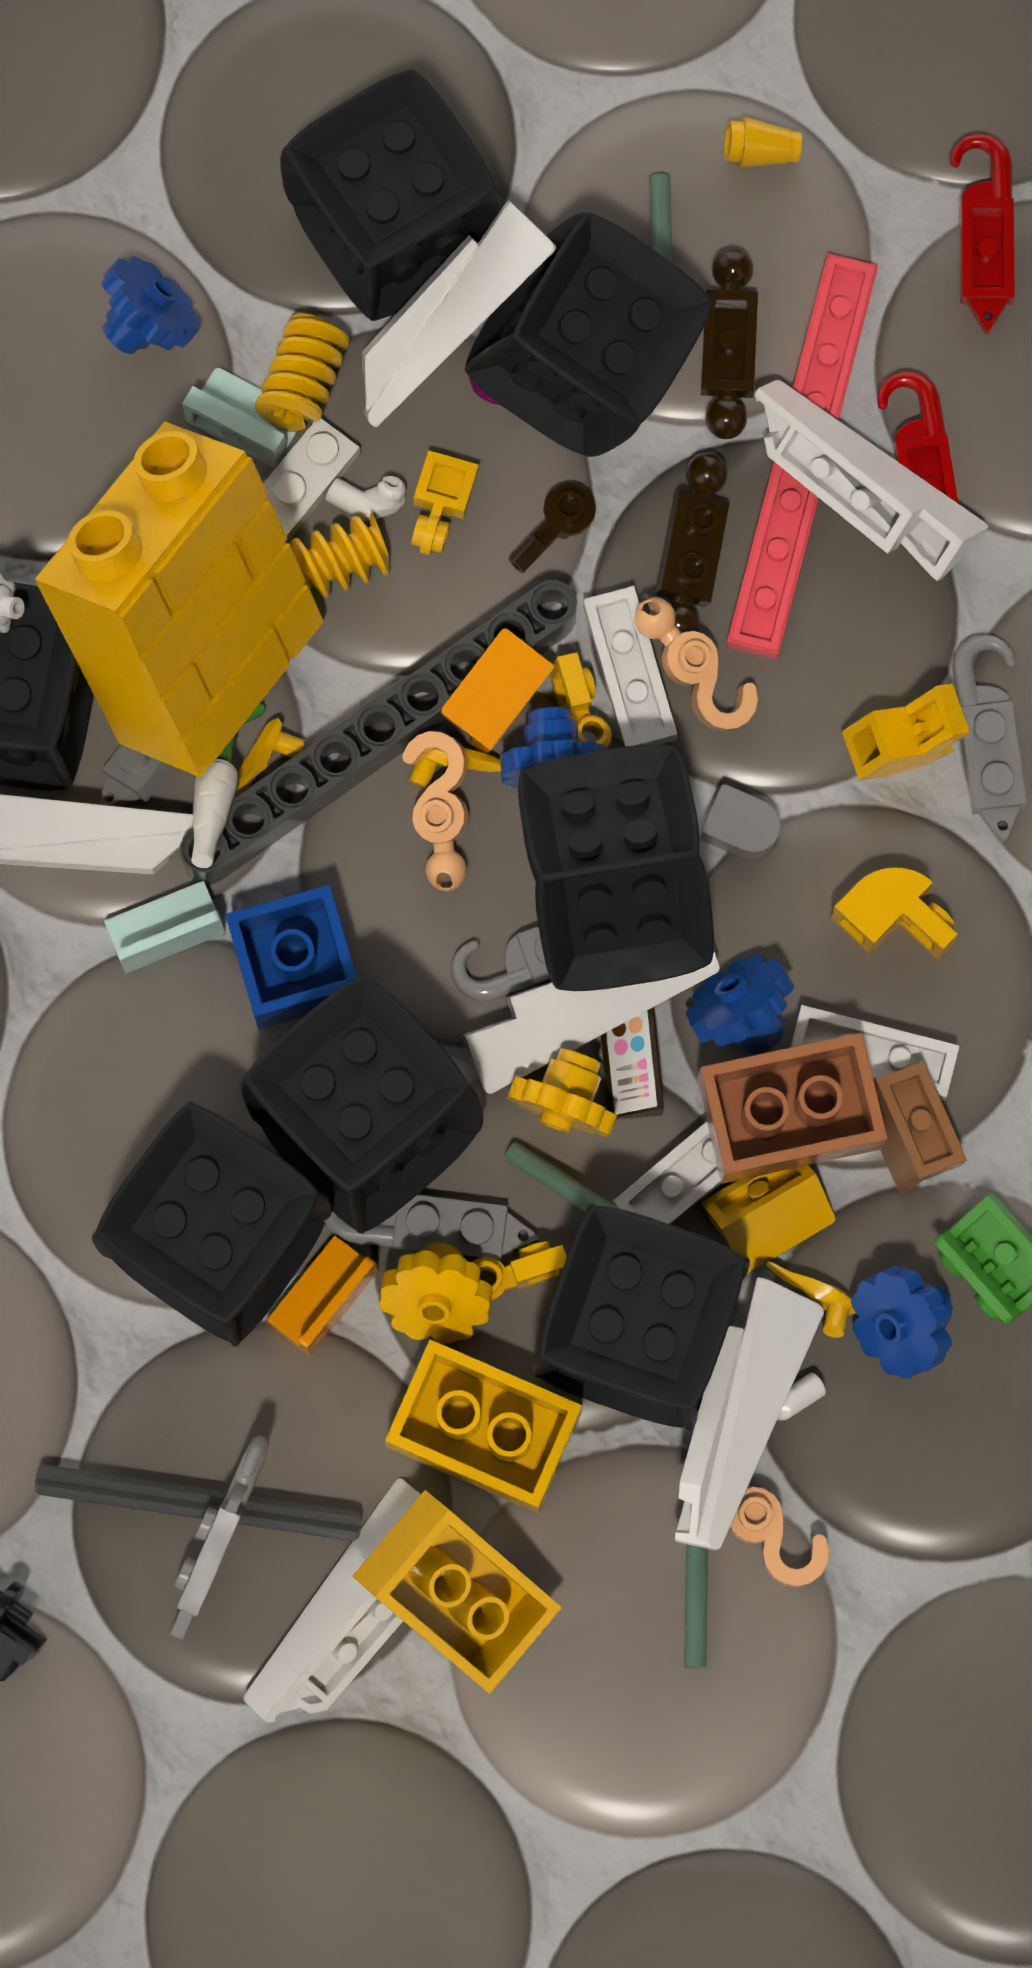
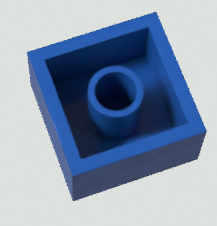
(291, 954)

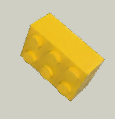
(483, 1426)
(457, 1591)

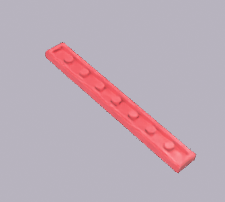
(788, 504)

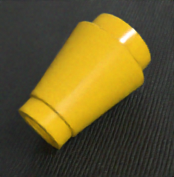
(760, 143)

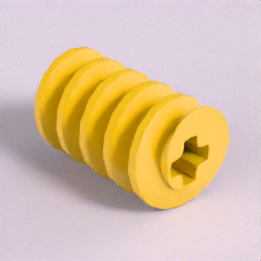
(301, 372)
(342, 555)

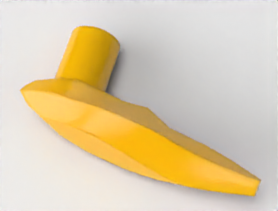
(269, 740)
(424, 771)
(829, 1297)

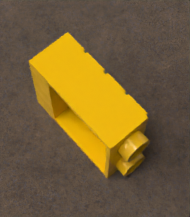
(181, 598)

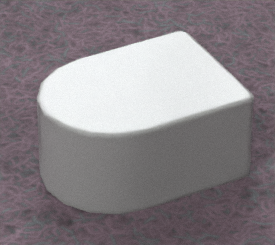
(741, 824)

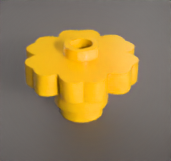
(565, 1095)
(435, 1295)

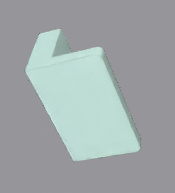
(228, 413)
(164, 927)

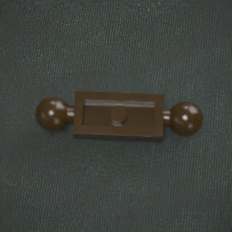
(729, 344)
(694, 540)

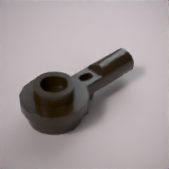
(567, 513)

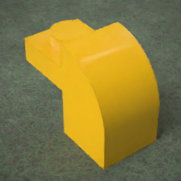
(906, 736)
(894, 899)

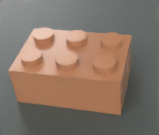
(791, 1108)

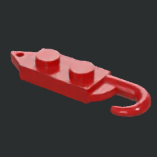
(987, 233)
(922, 443)

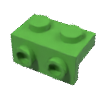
(993, 1257)

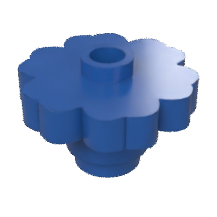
(146, 308)
(547, 737)
(742, 1005)
(902, 1321)

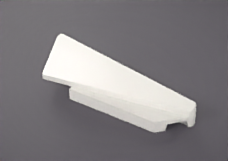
(450, 309)
(865, 483)
(88, 835)
(557, 1019)
(742, 1409)
(336, 1629)

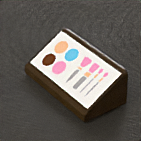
(633, 1068)

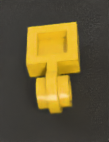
(443, 489)
(574, 690)
(535, 1265)

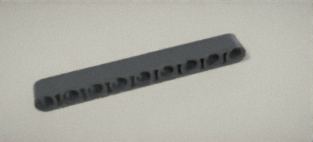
(367, 755)

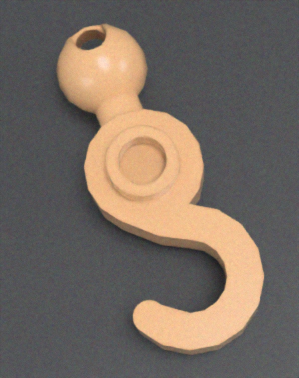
(693, 660)
(439, 813)
(760, 1521)

